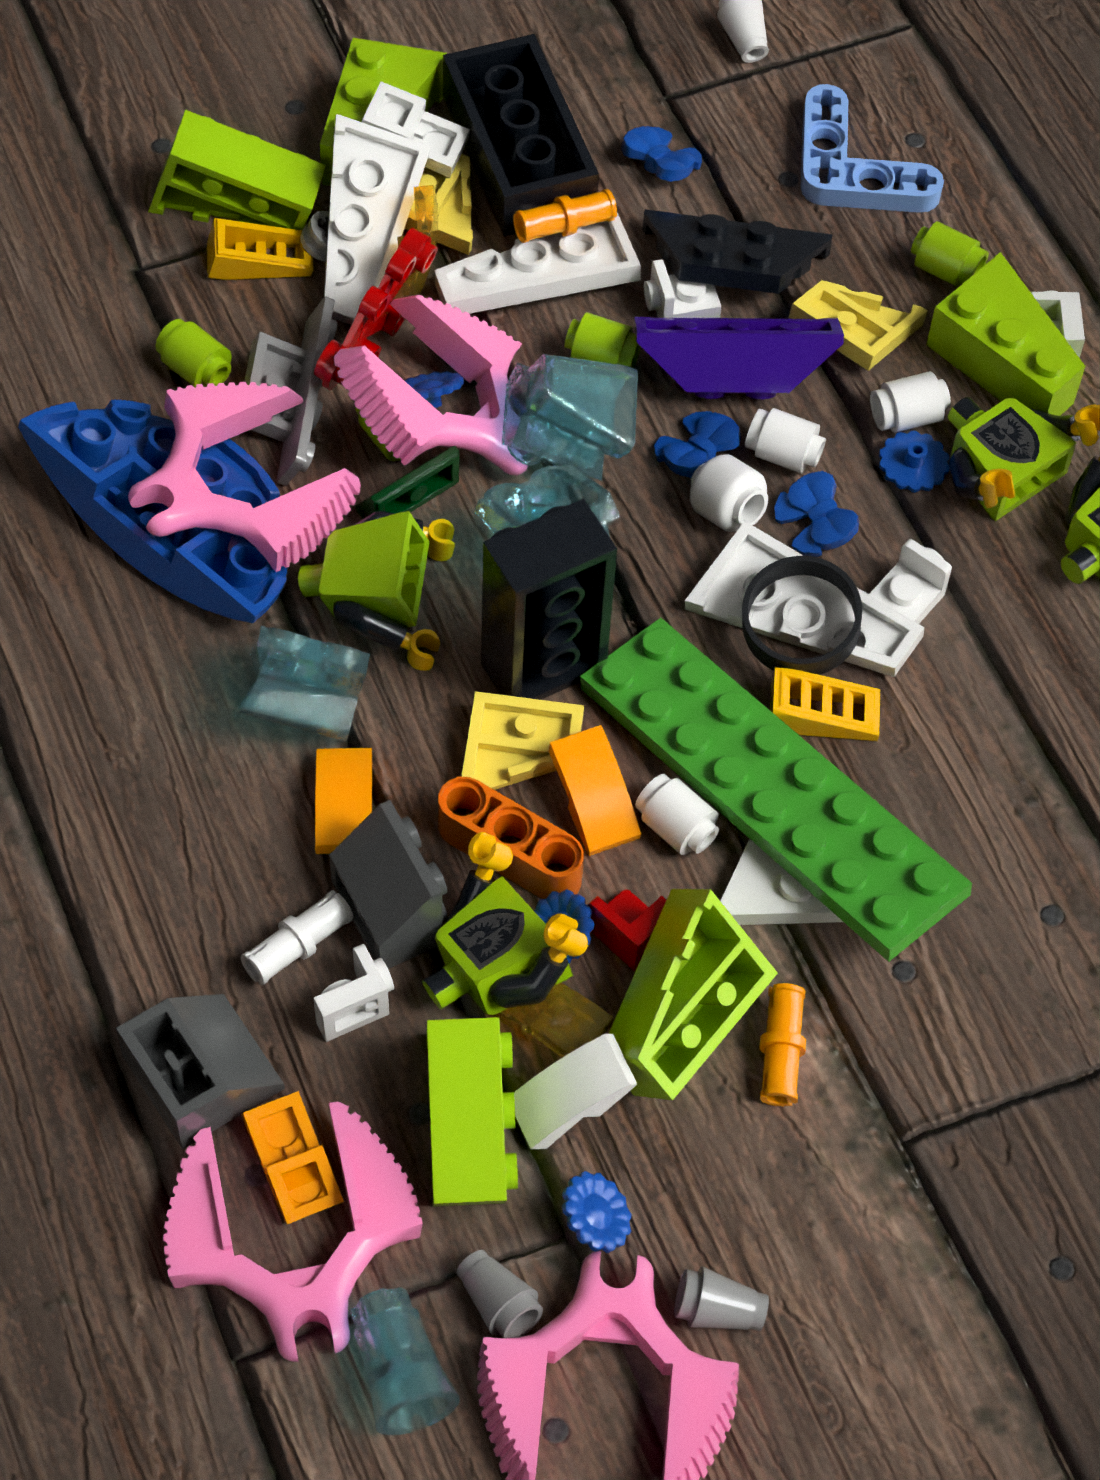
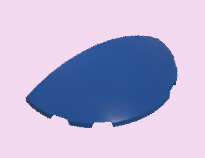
(104, 452)

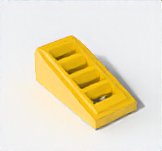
(230, 260)
(807, 686)

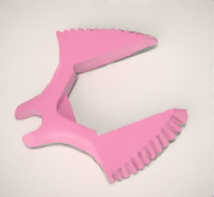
(410, 422)
(279, 528)
(380, 1213)
(515, 1374)

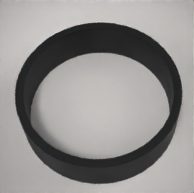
(811, 567)

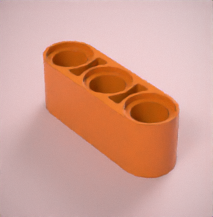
(500, 816)

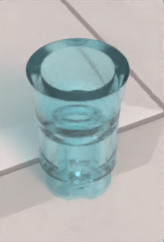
(400, 1364)

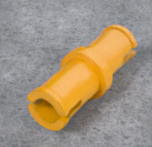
(565, 215)
(782, 1045)

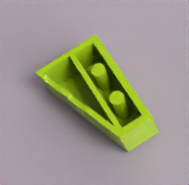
(367, 65)
(235, 177)
(1006, 340)
(687, 992)
(470, 1111)

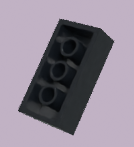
(518, 126)
(547, 601)

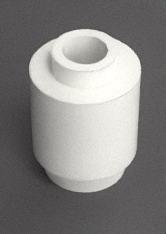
(910, 402)
(785, 439)
(677, 814)

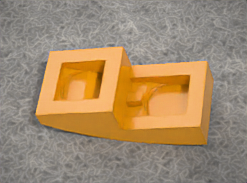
(595, 790)
(341, 794)
(292, 1157)

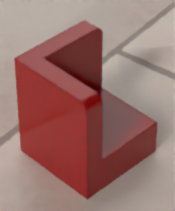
(625, 924)

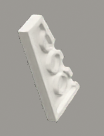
(367, 208)
(541, 269)
(800, 607)

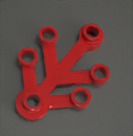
(375, 311)

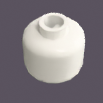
(728, 492)

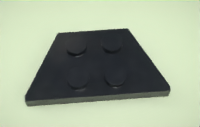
(733, 252)

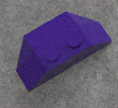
(738, 353)

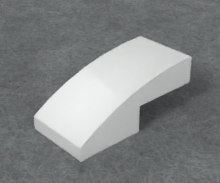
(406, 116)
(572, 1088)

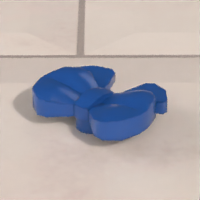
(651, 145)
(709, 435)
(814, 498)

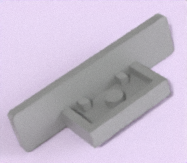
(291, 366)

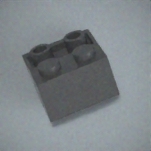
(389, 886)
(197, 1063)

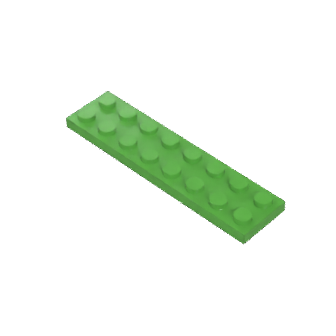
(777, 789)

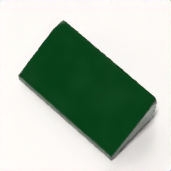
(416, 486)

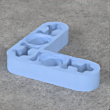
(846, 173)

